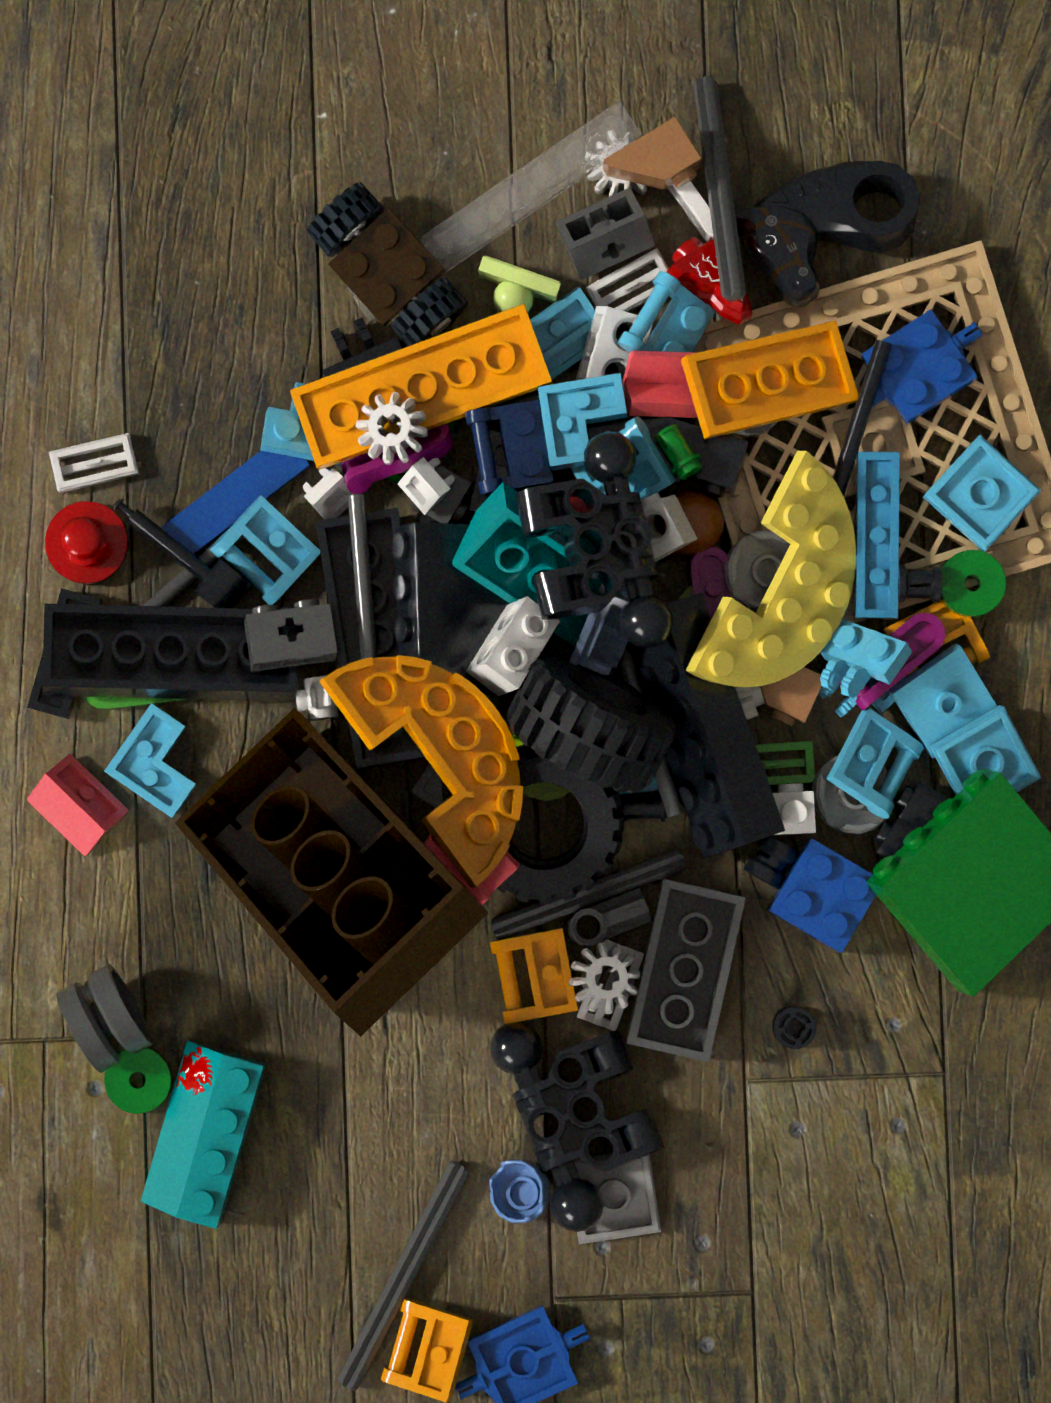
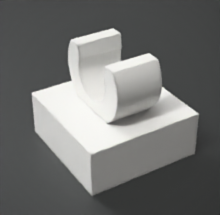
(425, 485)
(329, 495)

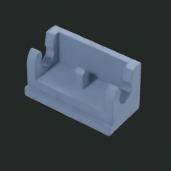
(601, 637)

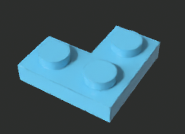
(570, 407)
(142, 766)

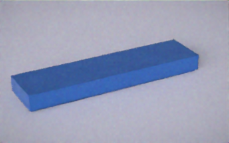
(228, 500)

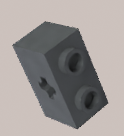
(605, 233)
(271, 650)

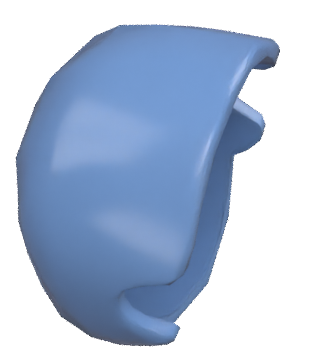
(519, 1191)

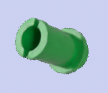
(678, 452)

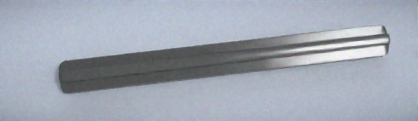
(719, 189)
(403, 1275)

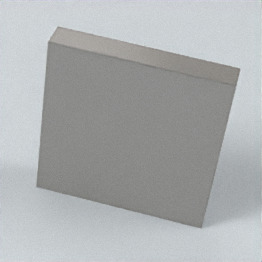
(627, 1199)

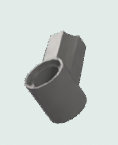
(612, 917)

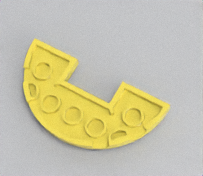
(804, 596)

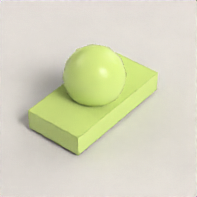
(517, 285)

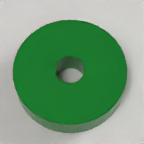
(989, 576)
(136, 1099)

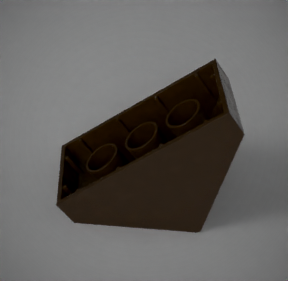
(330, 871)

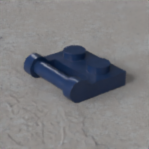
(522, 444)

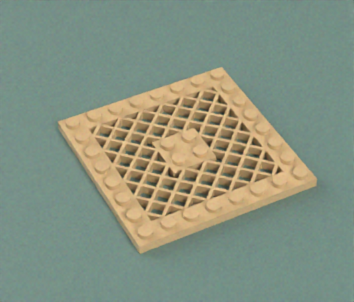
(1003, 384)

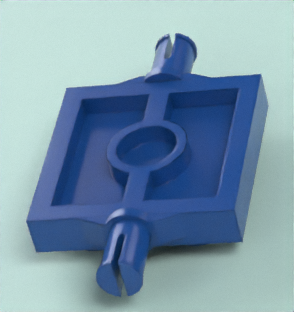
(924, 366)
(522, 1359)

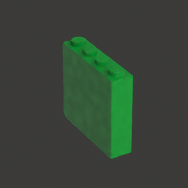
(972, 881)

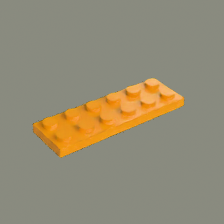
(443, 375)

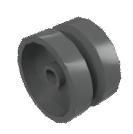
(104, 1018)

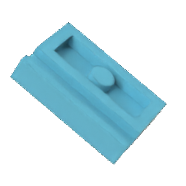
(564, 330)

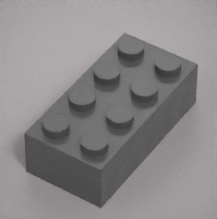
(685, 970)

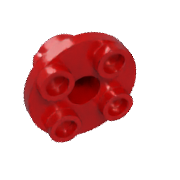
(86, 542)

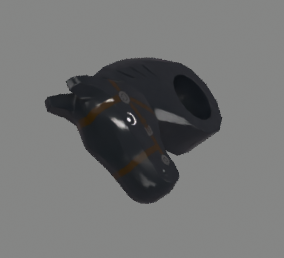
(818, 207)

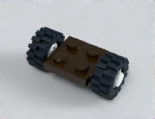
(386, 265)

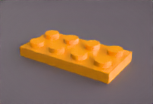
(769, 379)

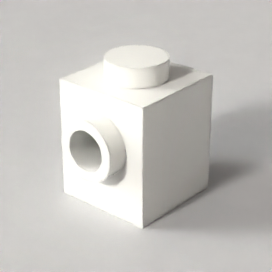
(795, 809)

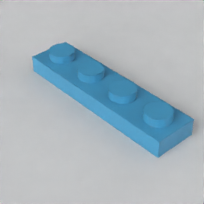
(877, 535)

